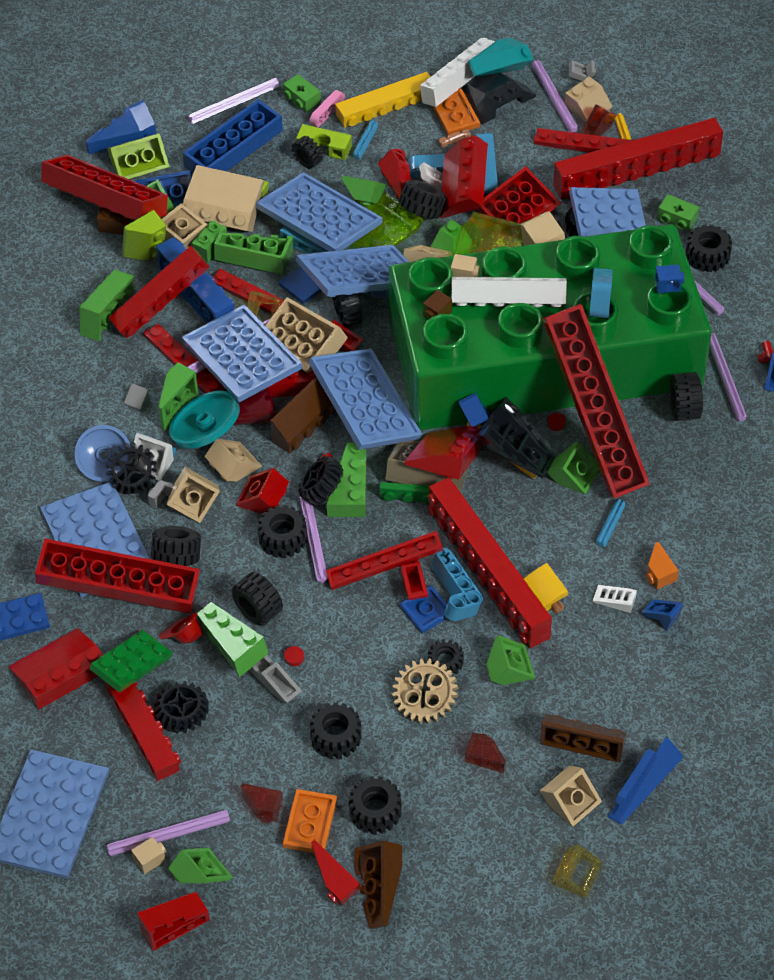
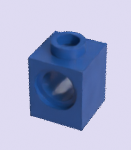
(668, 278)

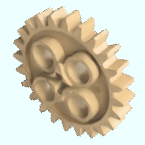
(407, 689)

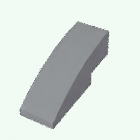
(275, 679)

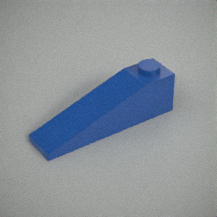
(131, 126)
(174, 184)

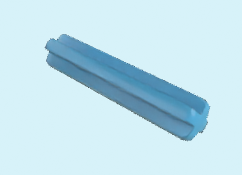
(365, 139)
(610, 523)

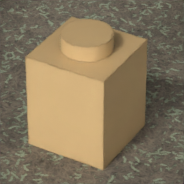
(465, 266)
(149, 855)

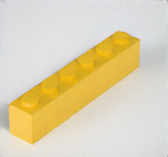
(380, 101)

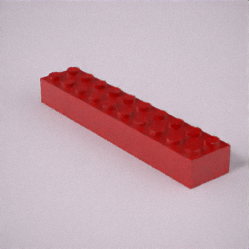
(639, 157)
(595, 401)
(489, 563)

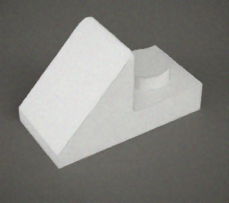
(431, 175)

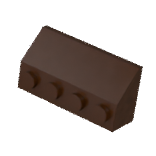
(301, 417)
(582, 738)

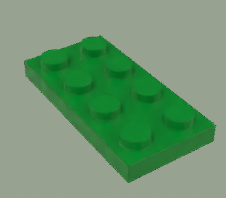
(131, 661)

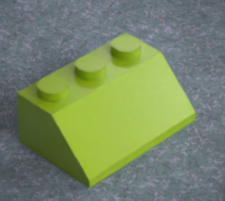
(138, 156)
(143, 236)

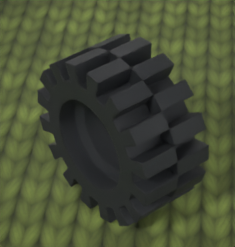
(307, 152)
(449, 648)

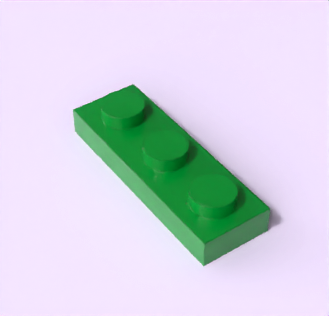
(404, 492)

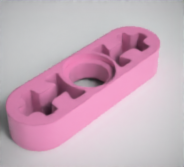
(321, 113)

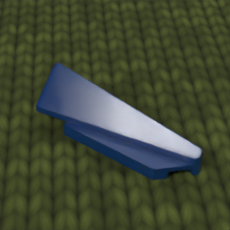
(644, 779)

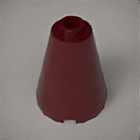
(256, 408)

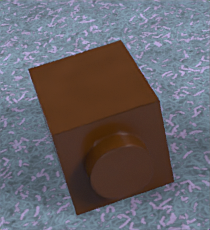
(437, 304)

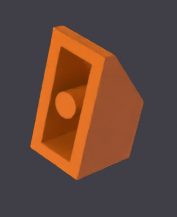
(661, 568)

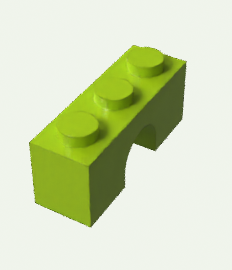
(338, 143)

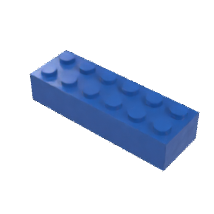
(235, 138)
(203, 292)

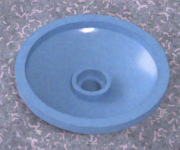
(93, 444)

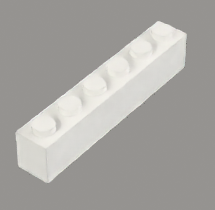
(451, 76)
(508, 290)

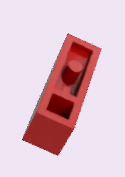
(337, 880)

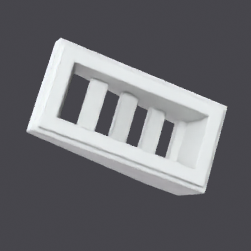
(613, 603)

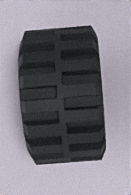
(422, 199)
(708, 258)
(686, 396)
(282, 543)
(176, 545)
(257, 598)
(335, 744)
(375, 819)

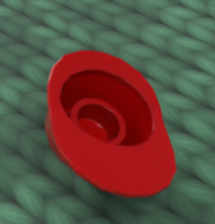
(183, 630)

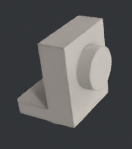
(580, 71)
(157, 493)

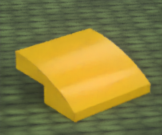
(546, 586)

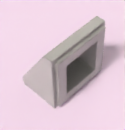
(136, 397)

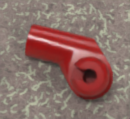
(766, 356)

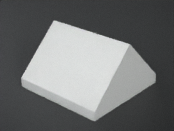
(161, 450)

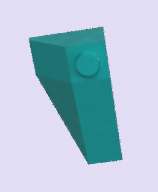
(501, 57)

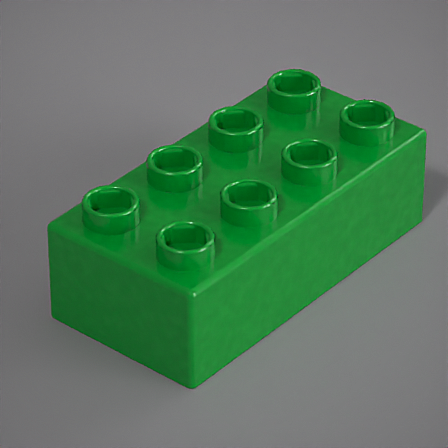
(507, 347)

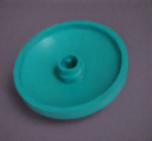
(204, 419)

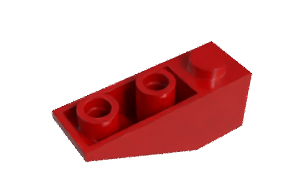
(396, 170)

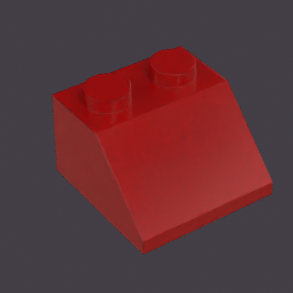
(263, 491)

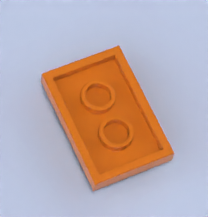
(456, 113)
(309, 820)

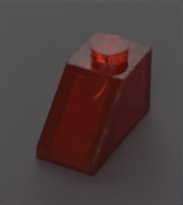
(598, 121)
(484, 753)
(263, 802)

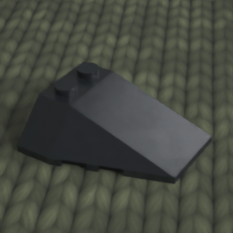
(493, 91)
(513, 440)

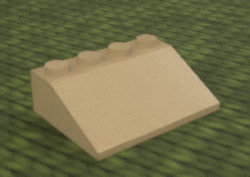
(224, 197)
(305, 332)

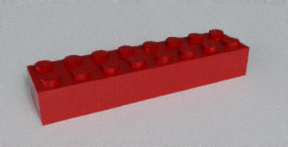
(102, 187)
(117, 576)

